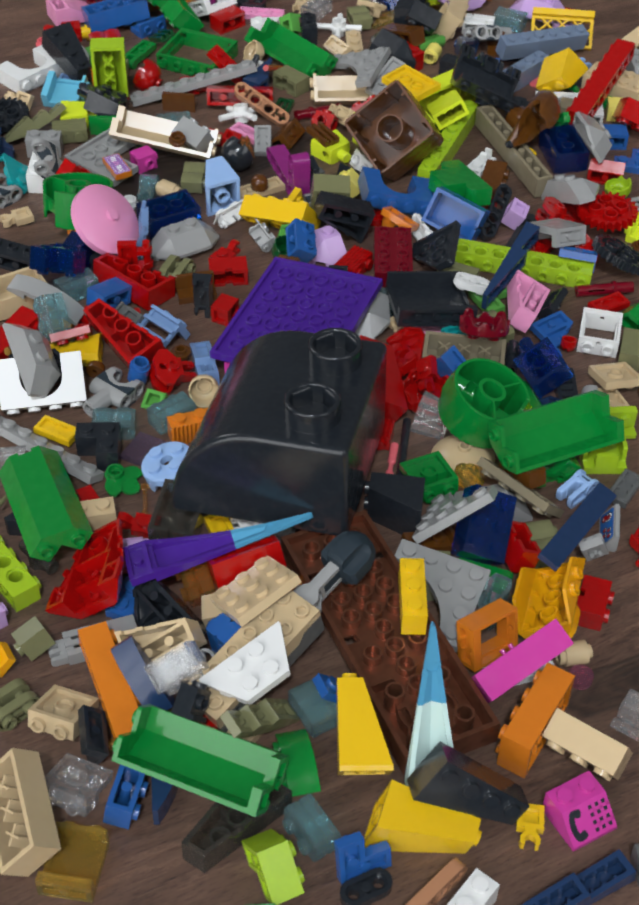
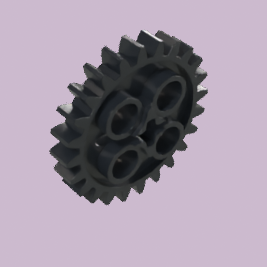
(11, 113)
(617, 253)

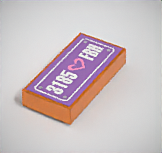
(117, 166)

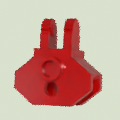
(552, 209)
(169, 371)

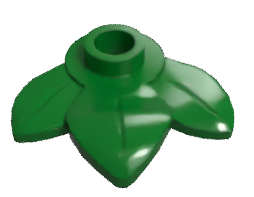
(122, 480)

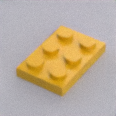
(415, 81)

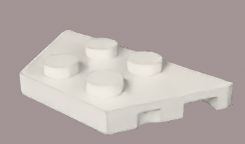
(252, 668)

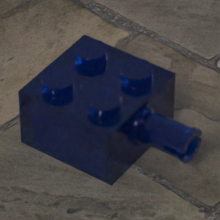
(542, 366)

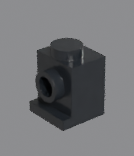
(192, 701)

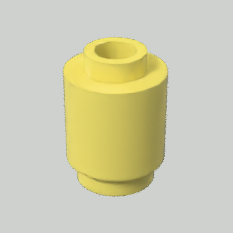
(432, 53)

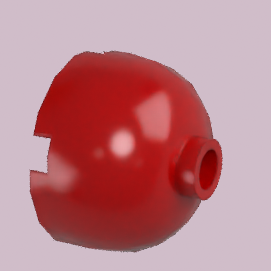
(148, 76)

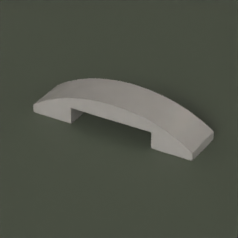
(33, 288)

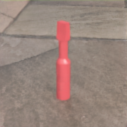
(392, 457)

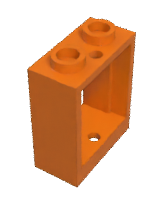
(478, 655)

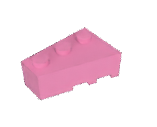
(524, 300)

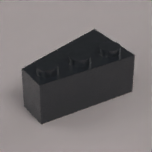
(345, 213)

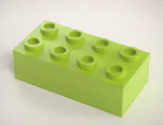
(109, 63)

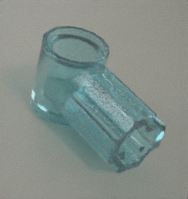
(147, 186)

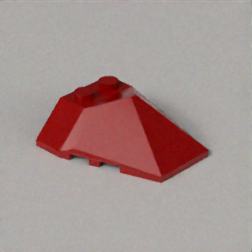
(94, 576)

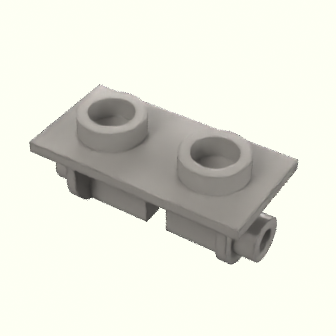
(261, 237)

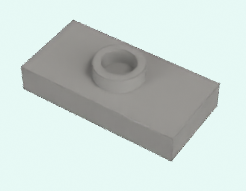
(262, 139)

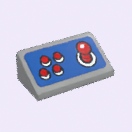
(610, 527)

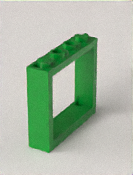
(195, 39)

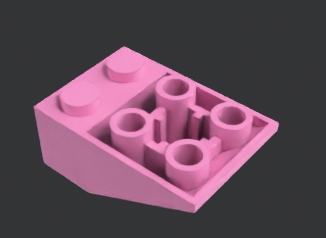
(65, 10)

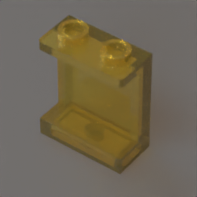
(78, 864)

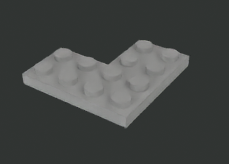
(90, 155)

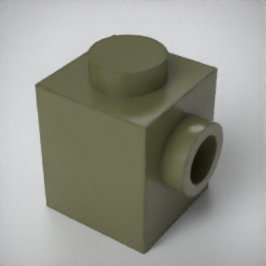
(32, 639)

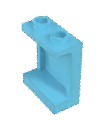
(60, 90)

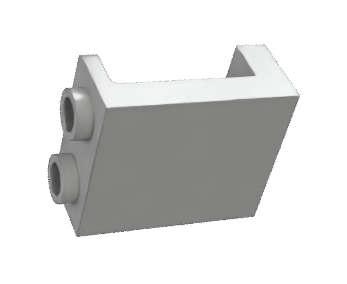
(562, 232)

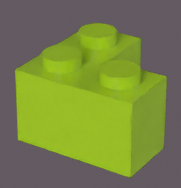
(273, 861)

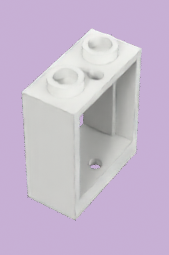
(611, 322)

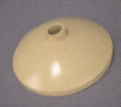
(457, 452)

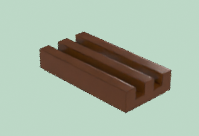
(323, 134)

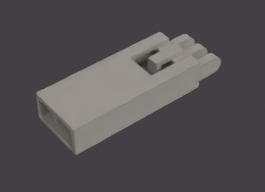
(64, 652)

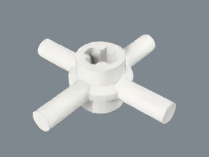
(339, 26)
(239, 112)

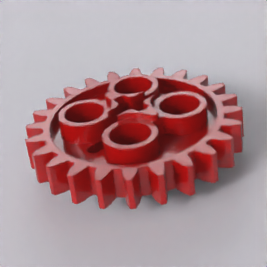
(609, 212)

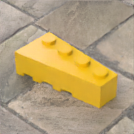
(276, 211)

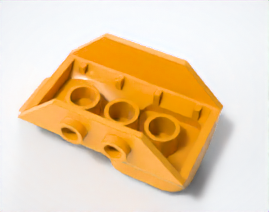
(547, 596)

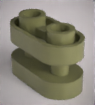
(174, 266)
(14, 703)

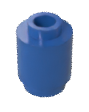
(139, 369)

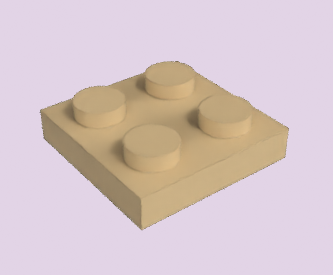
(614, 375)

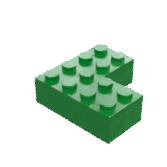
(179, 14)

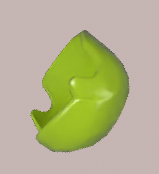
(619, 185)

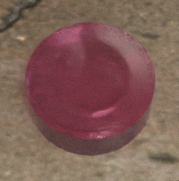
(583, 676)

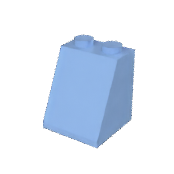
(221, 185)

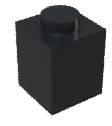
(447, 63)

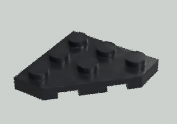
(438, 248)

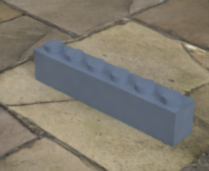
(546, 40)
(530, 69)

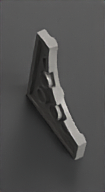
(364, 63)
(447, 511)
(452, 583)

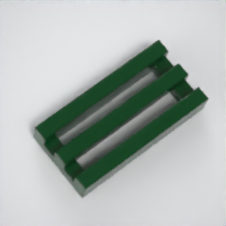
(159, 37)
(289, 106)

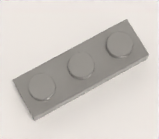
(392, 64)

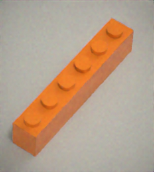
(110, 684)

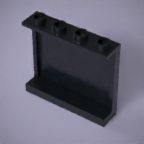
(426, 298)

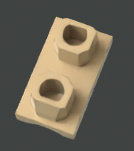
(341, 112)

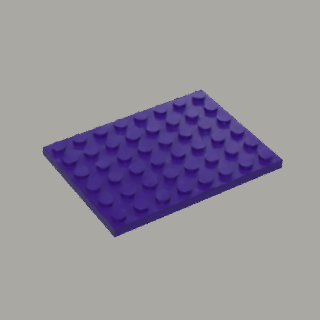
(297, 298)

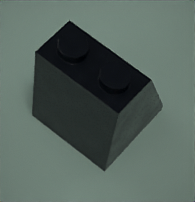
(395, 501)

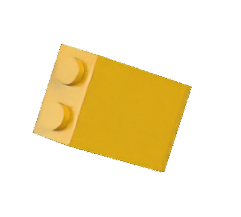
(560, 71)

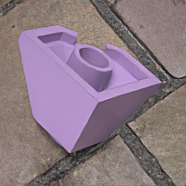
(328, 245)

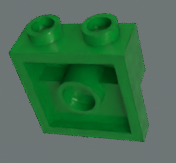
(437, 474)

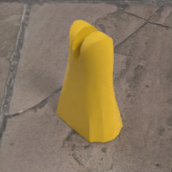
(90, 348)

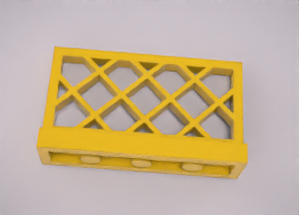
(565, 16)

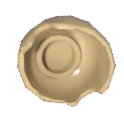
(252, 48)
(202, 390)

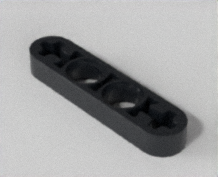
(496, 213)

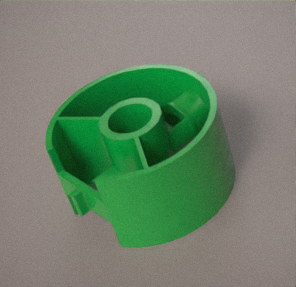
(60, 191)
(477, 394)

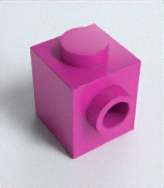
(144, 158)

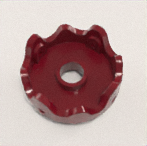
(484, 326)

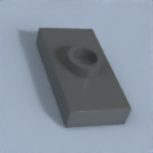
(625, 488)

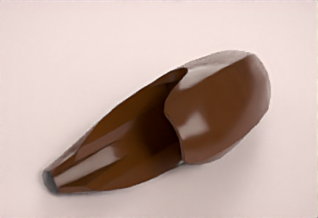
(528, 127)

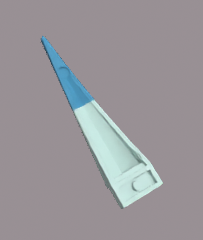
(431, 713)

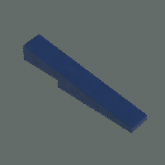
(513, 261)
(577, 527)
(591, 884)

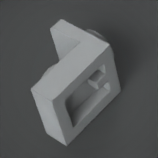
(593, 547)

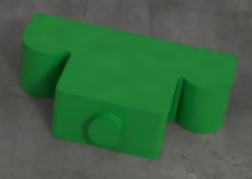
(461, 180)

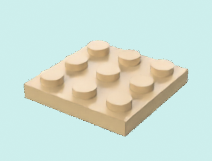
(255, 590)

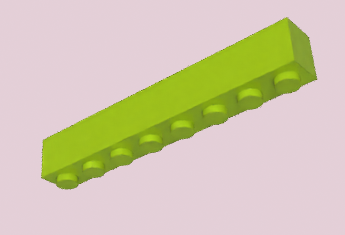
(453, 136)

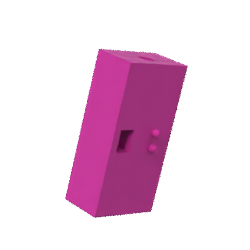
(522, 660)

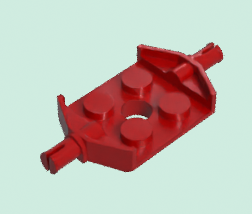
(408, 347)

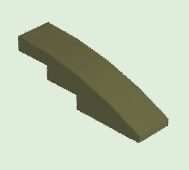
(37, 122)
(259, 718)

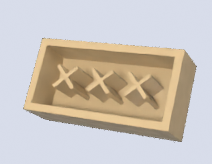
(26, 814)

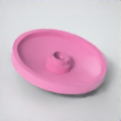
(103, 218)

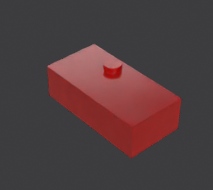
(394, 396)

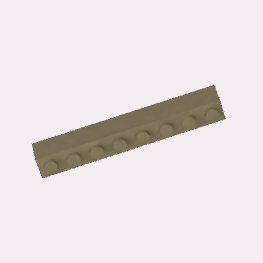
(519, 158)

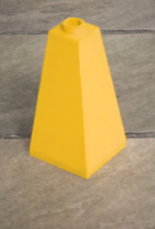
(359, 735)
(419, 825)

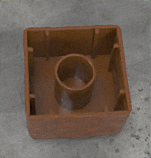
(394, 131)

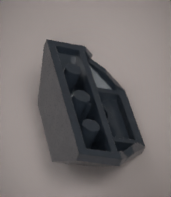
(398, 46)
(159, 604)

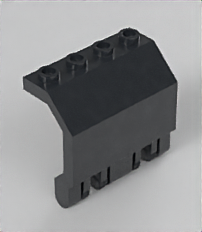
(485, 78)

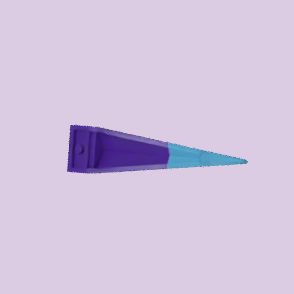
(170, 556)

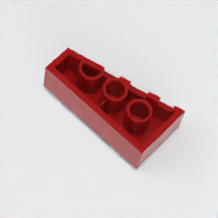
(147, 286)
(122, 333)

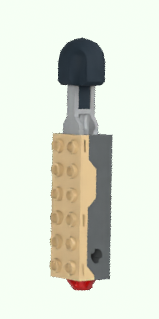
(345, 561)

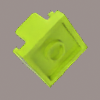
(606, 459)

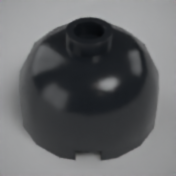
(236, 155)

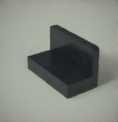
(93, 734)

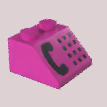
(580, 811)

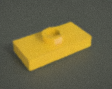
(55, 430)

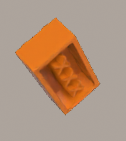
(523, 737)

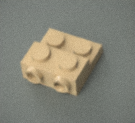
(58, 712)

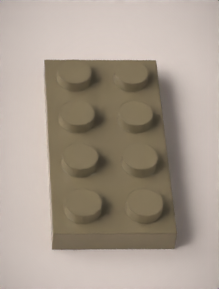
(531, 496)

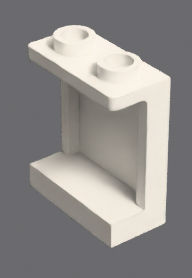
(203, 7)

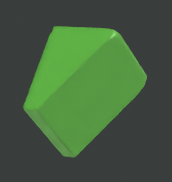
(152, 396)

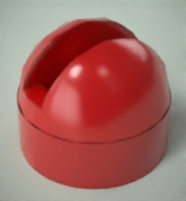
(569, 343)

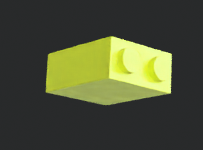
(447, 109)

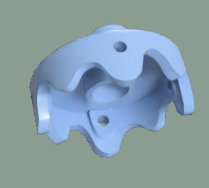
(153, 463)

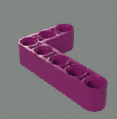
(291, 169)

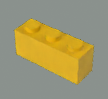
(412, 596)

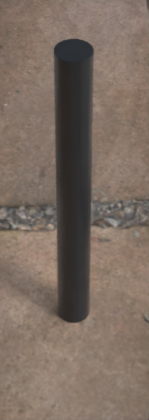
(403, 449)

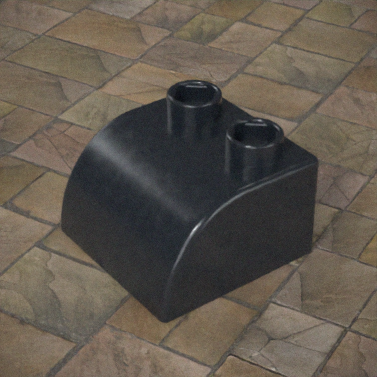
(289, 431)

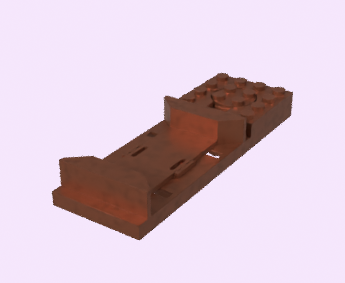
(382, 655)

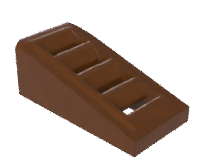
(530, 479)

